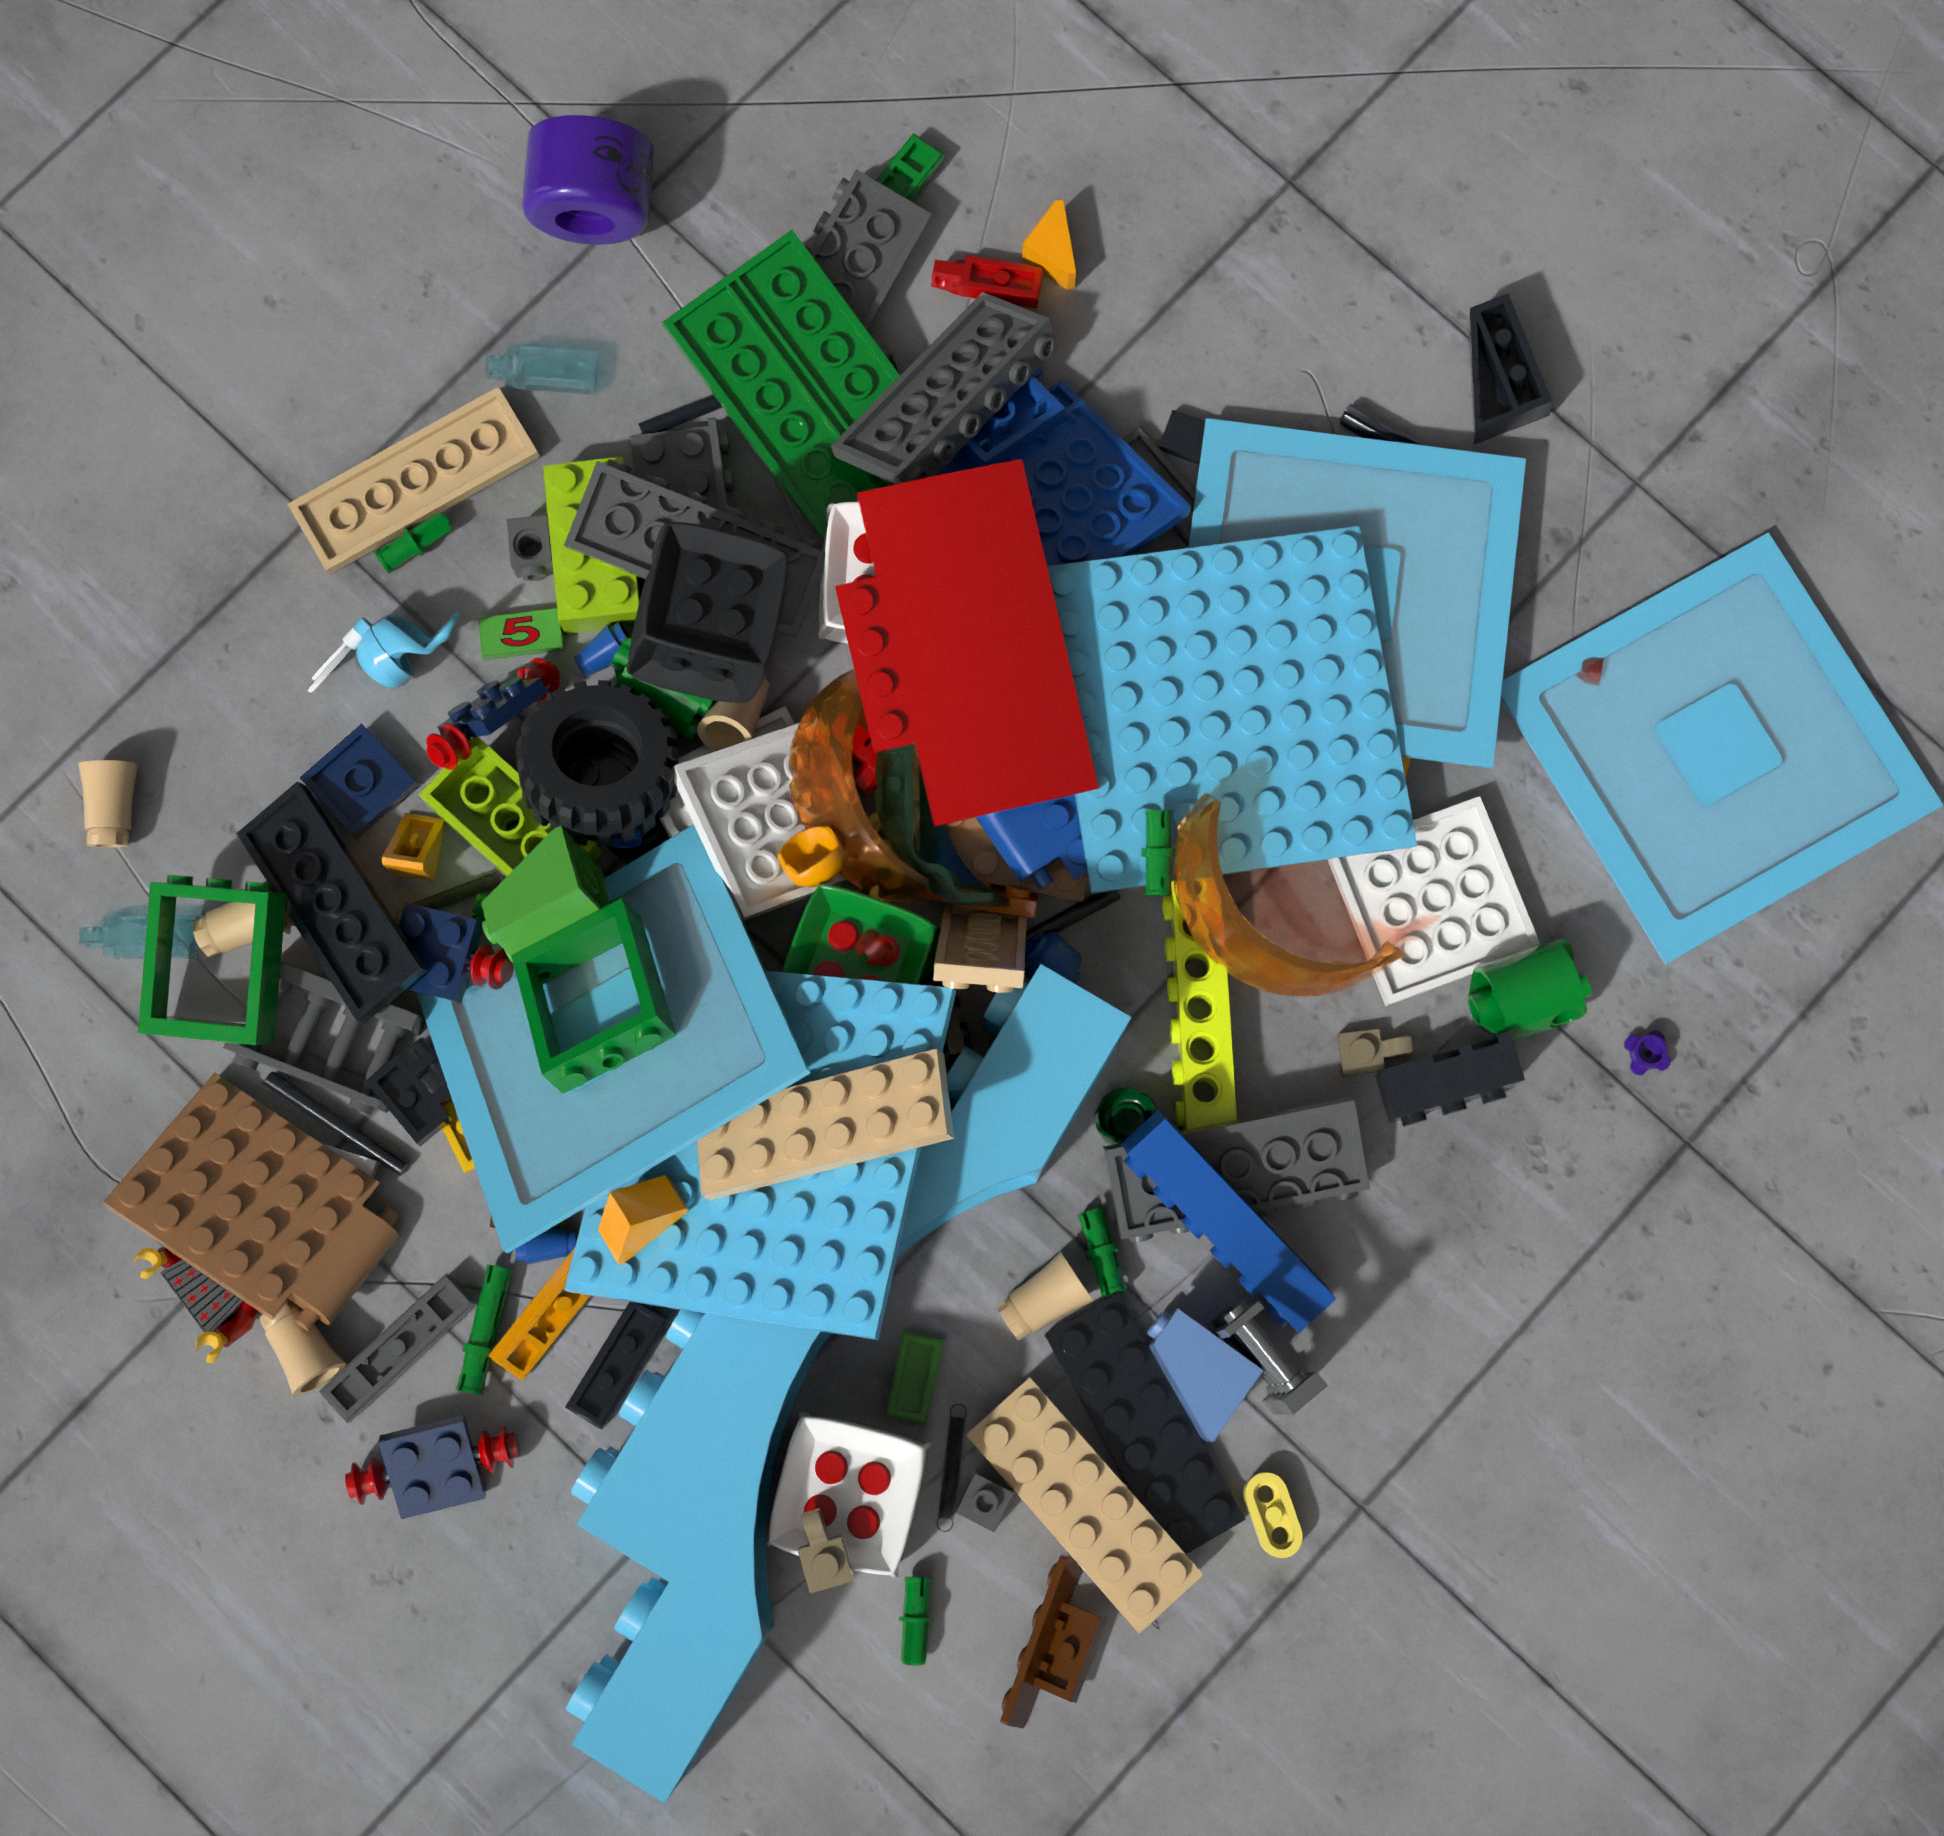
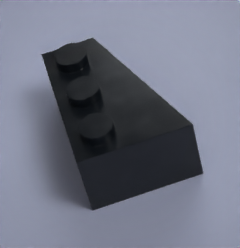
(1503, 372)
(1450, 1080)

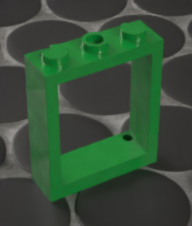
(567, 950)
(263, 969)

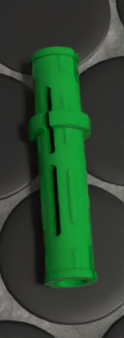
(484, 1330)

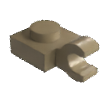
(1365, 1052)
(825, 1558)

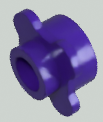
(1655, 1043)

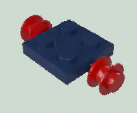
(490, 711)
(450, 953)
(432, 1466)

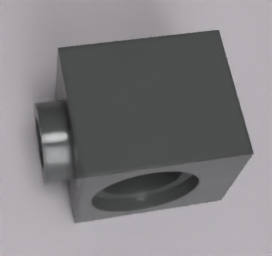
(523, 533)
(984, 1502)

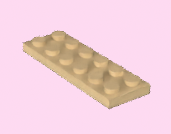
(413, 480)
(980, 949)
(829, 1125)
(1084, 1505)

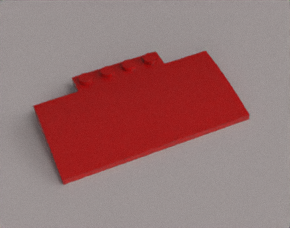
(966, 644)

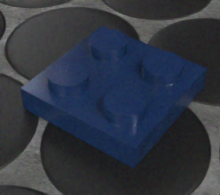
(359, 781)

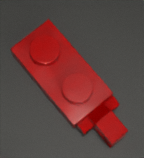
(1002, 279)

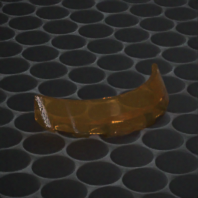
(827, 794)
(1228, 935)

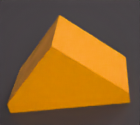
(1051, 247)
(415, 847)
(639, 1215)

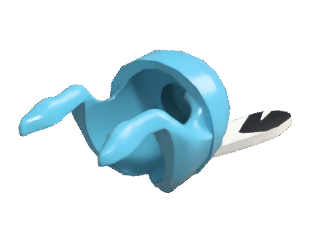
(384, 648)

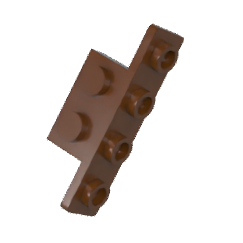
(1058, 1647)

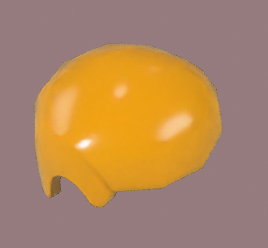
(812, 856)

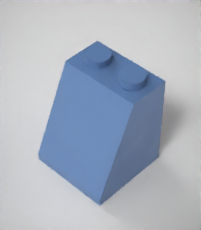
(1201, 1370)

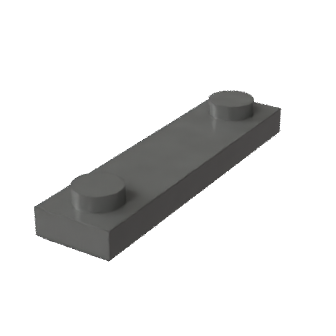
(397, 1348)

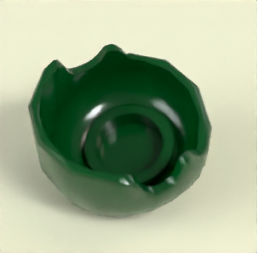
(1122, 1113)

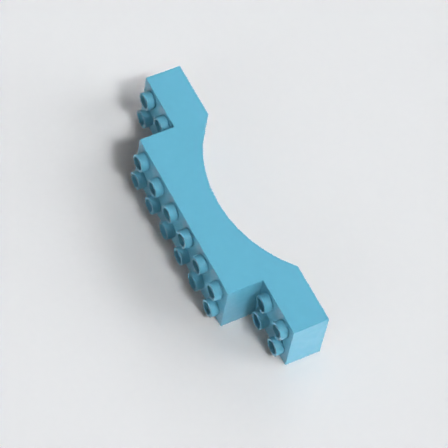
(707, 1436)

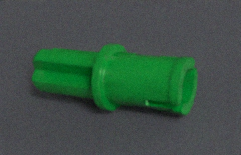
(413, 541)
(915, 1620)

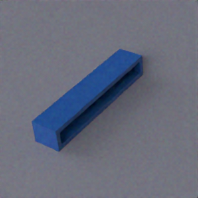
(1227, 1221)

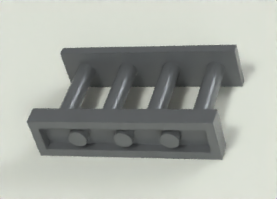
(319, 995)
(1286, 1387)

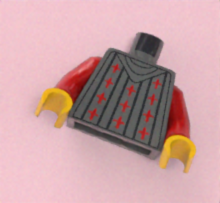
(214, 1308)

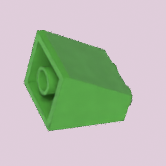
(544, 894)

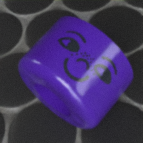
(587, 179)

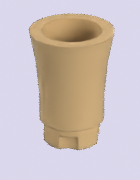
(732, 722)
(107, 801)
(228, 928)
(1044, 1298)
(303, 1354)

